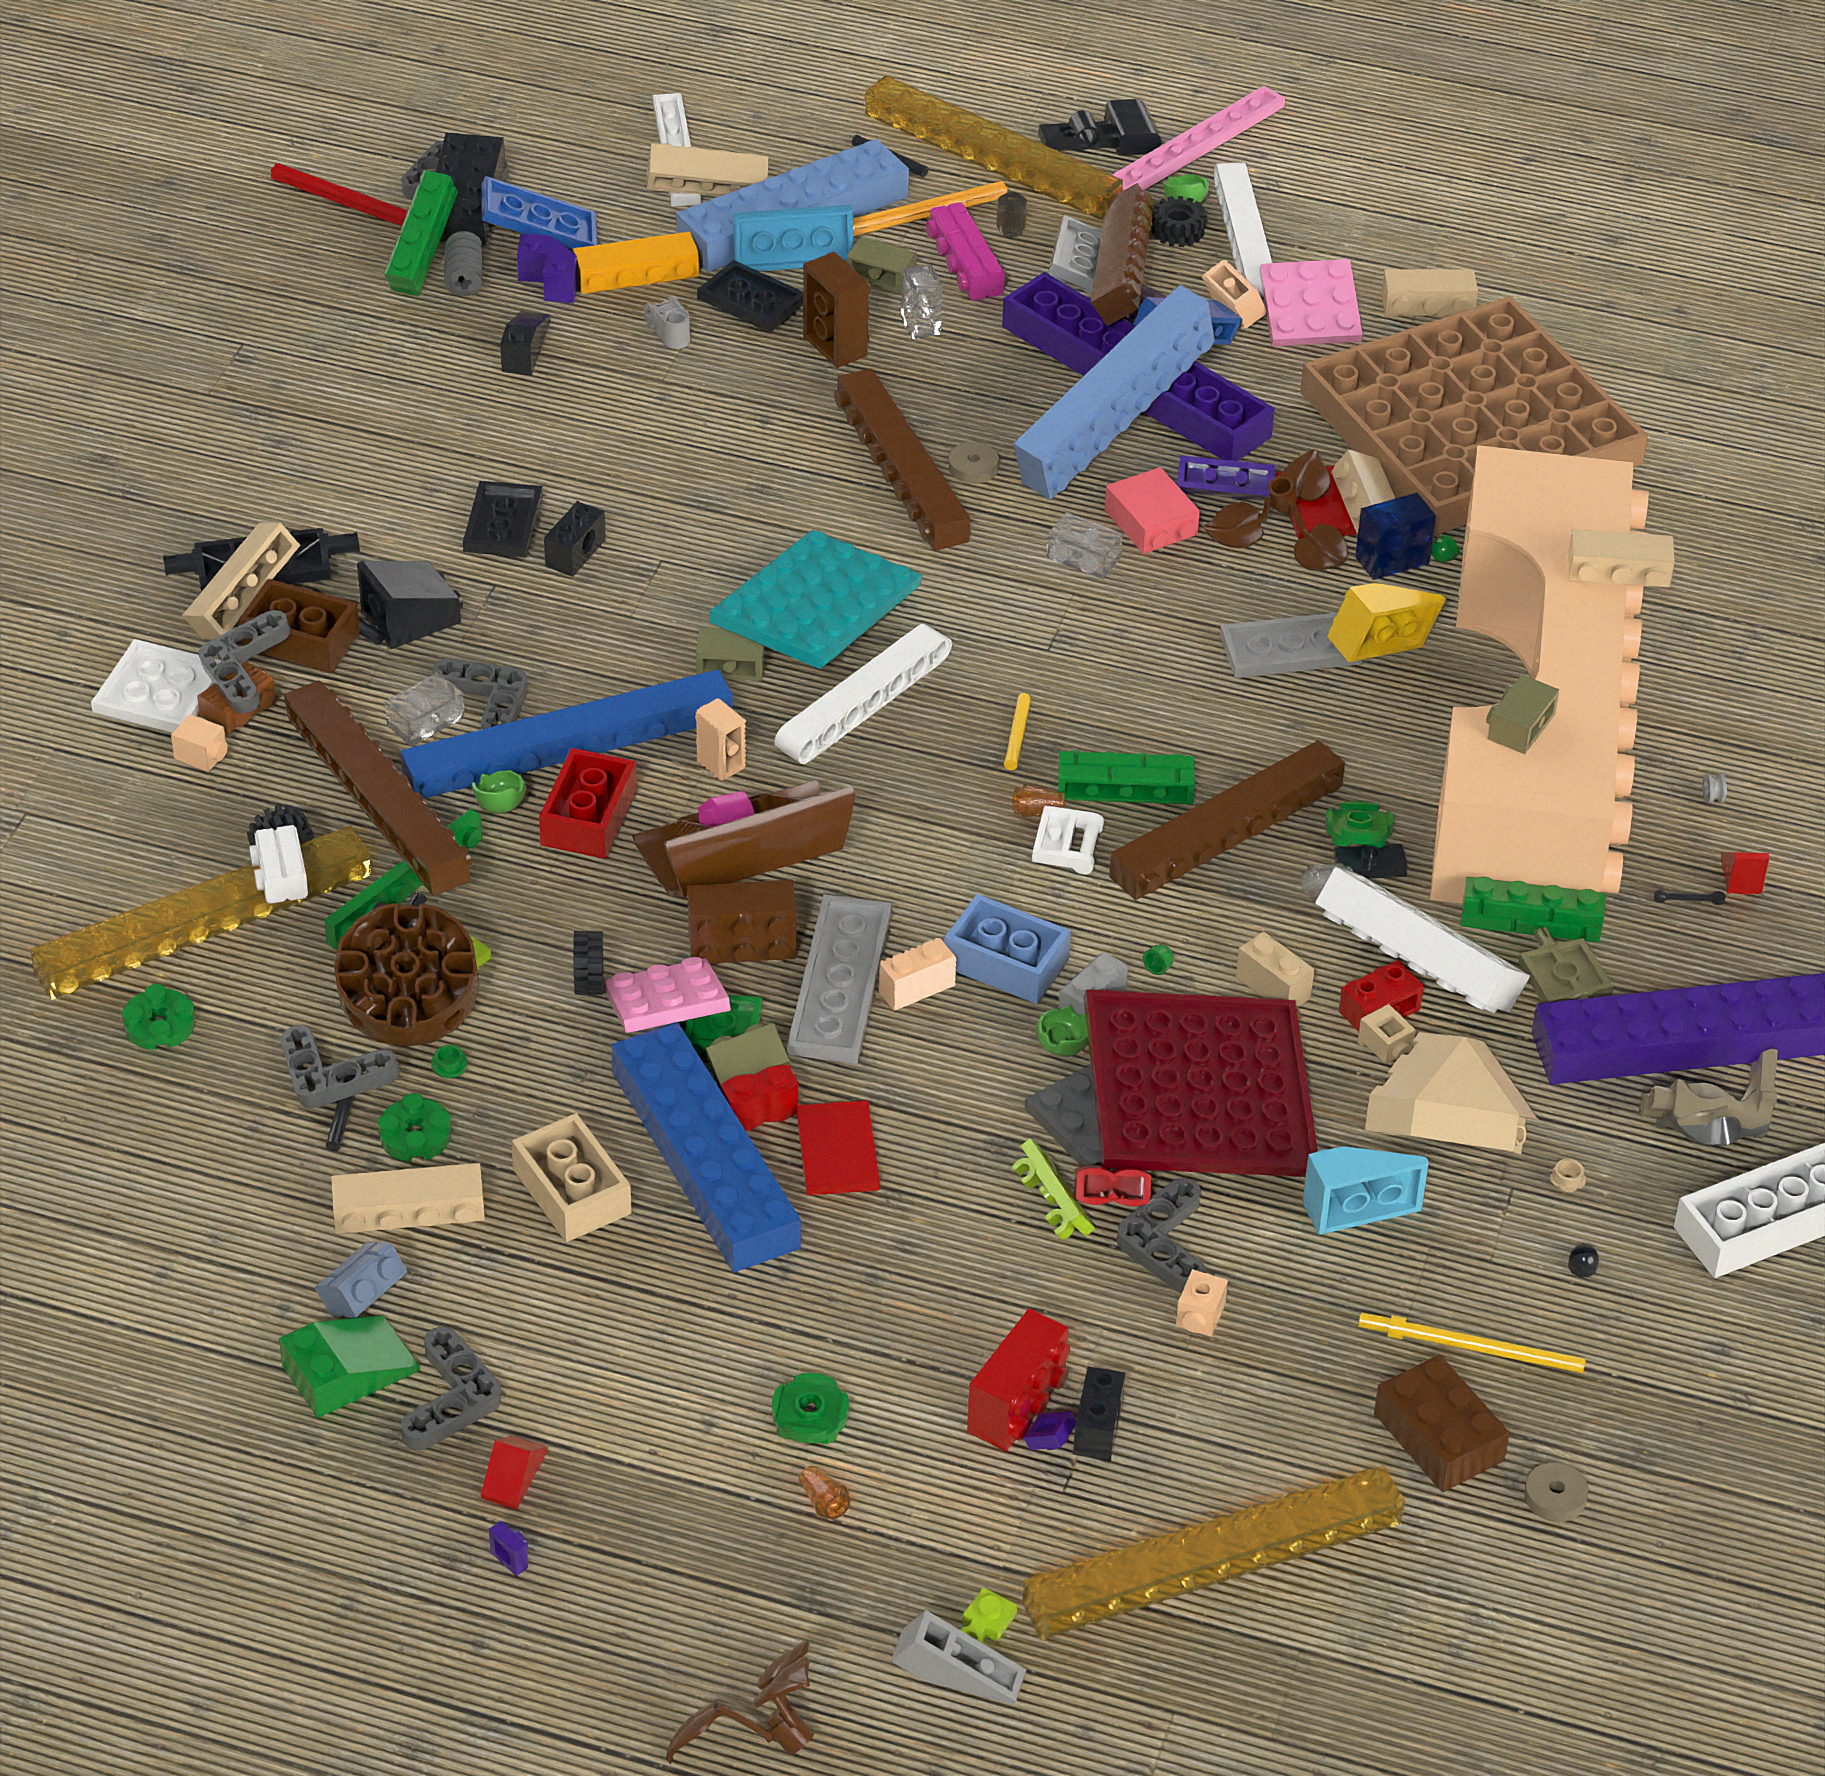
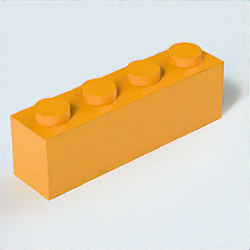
(636, 262)

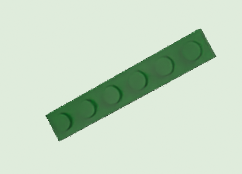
(396, 883)

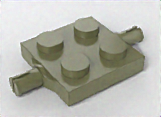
(1564, 970)

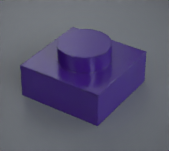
(1050, 1431)
(509, 1547)

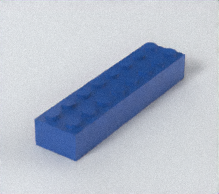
(706, 1147)

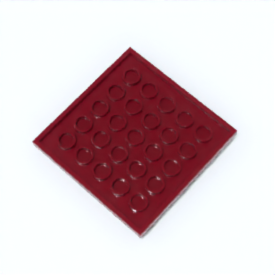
(1199, 1083)

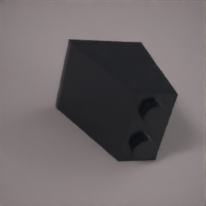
(406, 600)

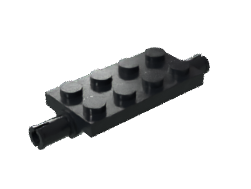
(307, 563)

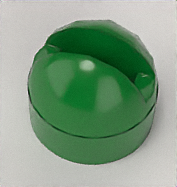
(1444, 549)
(1158, 959)

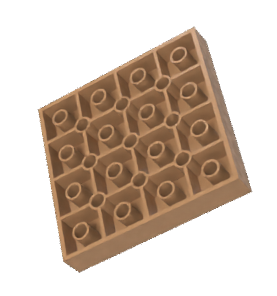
(1463, 384)

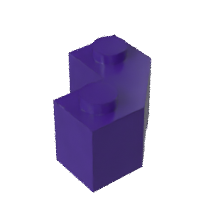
(548, 261)

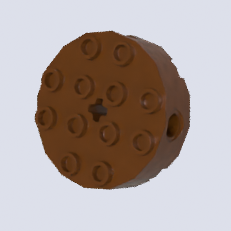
(406, 974)

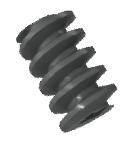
(463, 263)

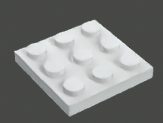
(153, 686)

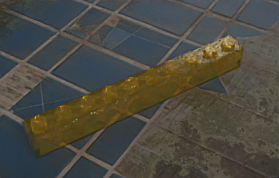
(991, 146)
(189, 917)
(1211, 1552)

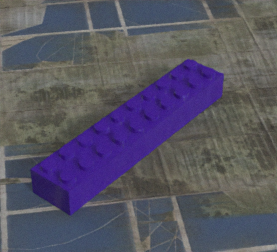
(1196, 404)
(1680, 1028)

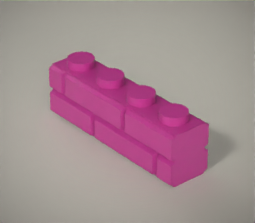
(965, 251)

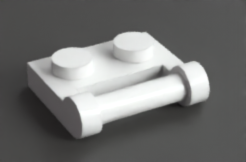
(1056, 837)

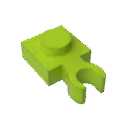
(988, 1616)

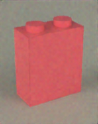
(1152, 510)

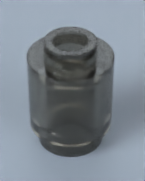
(1011, 214)

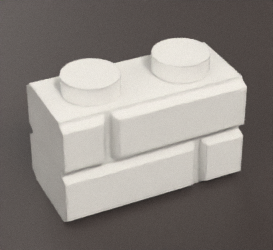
(280, 864)

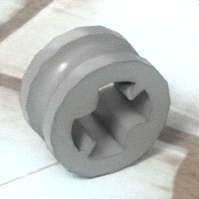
(1714, 788)

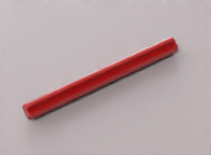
(338, 194)

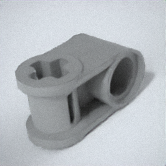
(669, 322)

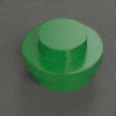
(449, 1061)

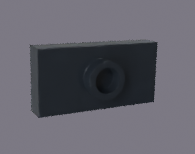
(1373, 861)

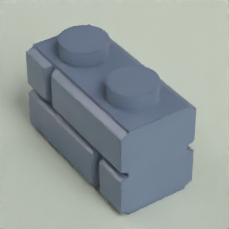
(361, 1279)

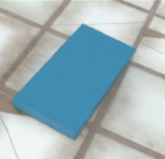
(791, 236)

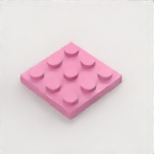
(1310, 302)
(666, 994)

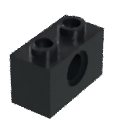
(574, 538)
(1099, 1413)

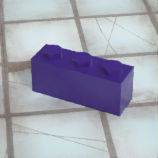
(1224, 478)

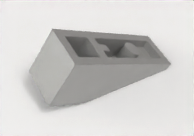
(956, 1660)

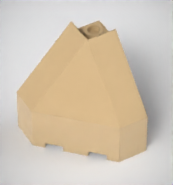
(1452, 1094)

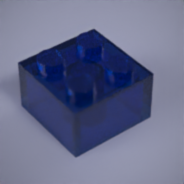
(1395, 536)

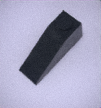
(523, 342)

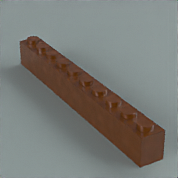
(378, 788)

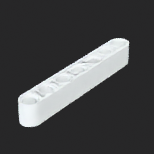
(1242, 220)
(862, 693)

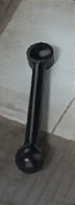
(1717, 897)

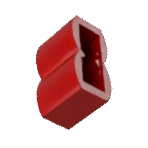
(762, 1097)
(1100, 1185)

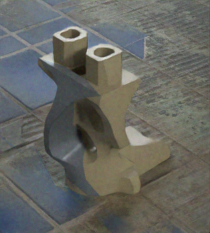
(1710, 1113)

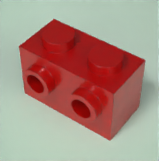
(1383, 986)

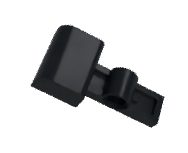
(1125, 127)

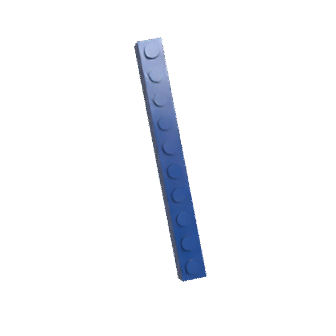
(548, 737)

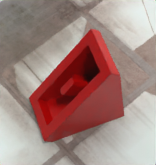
(1744, 872)
(511, 1470)

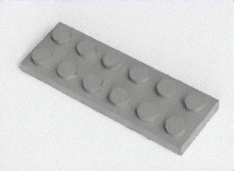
(839, 979)

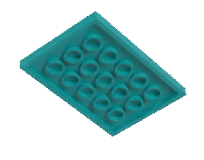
(815, 598)

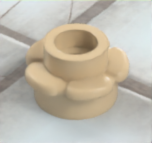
(1568, 1175)

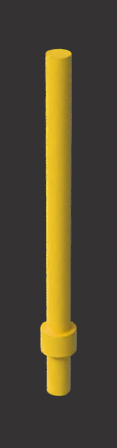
(1398, 1327)

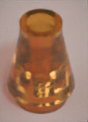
(1031, 800)
(826, 1494)

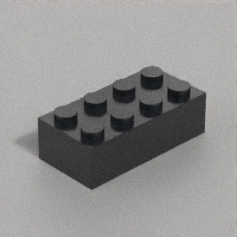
(468, 161)

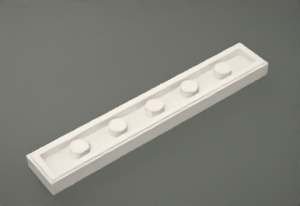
(673, 131)

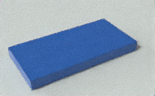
(537, 214)

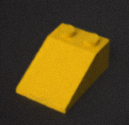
(1383, 620)

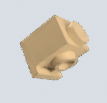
(1386, 1034)

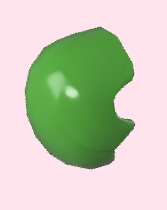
(1186, 186)
(500, 791)
(1062, 1031)

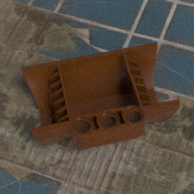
(781, 832)

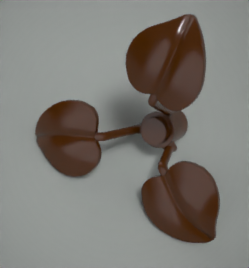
(1305, 479)
(781, 1677)

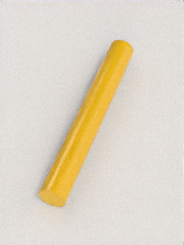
(1017, 731)

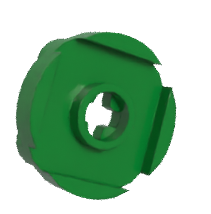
(1359, 824)
(155, 1002)
(412, 1112)
(805, 1426)

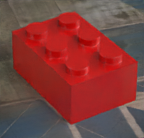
(588, 803)
(1018, 1380)

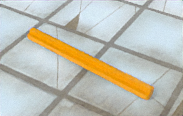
(921, 209)

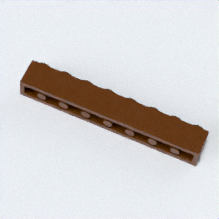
(1122, 254)
(902, 459)
(1226, 820)

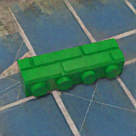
(421, 233)
(1126, 777)
(1528, 907)

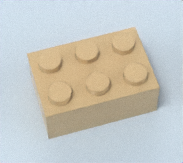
(571, 1177)

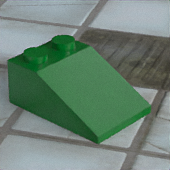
(344, 1360)

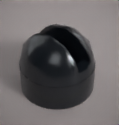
(1583, 1261)

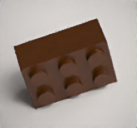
(835, 309)
(318, 622)
(742, 921)
(1441, 1423)

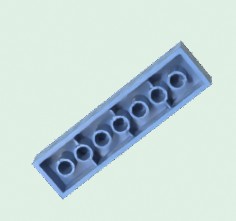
(859, 177)
(1114, 392)

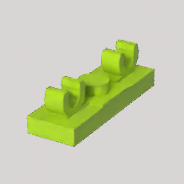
(1054, 1191)

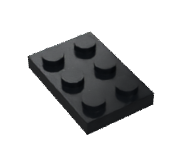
(751, 296)
(502, 519)

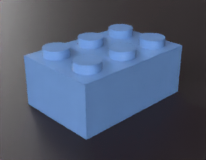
(1008, 948)

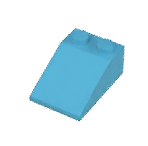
(1361, 1187)

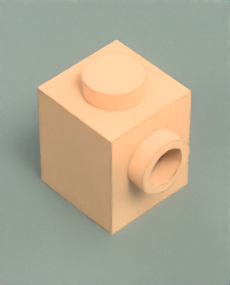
(199, 743)
(1201, 1303)

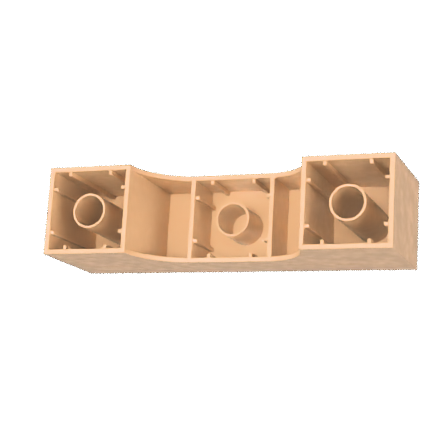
(1555, 807)

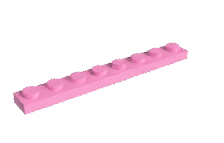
(1201, 138)

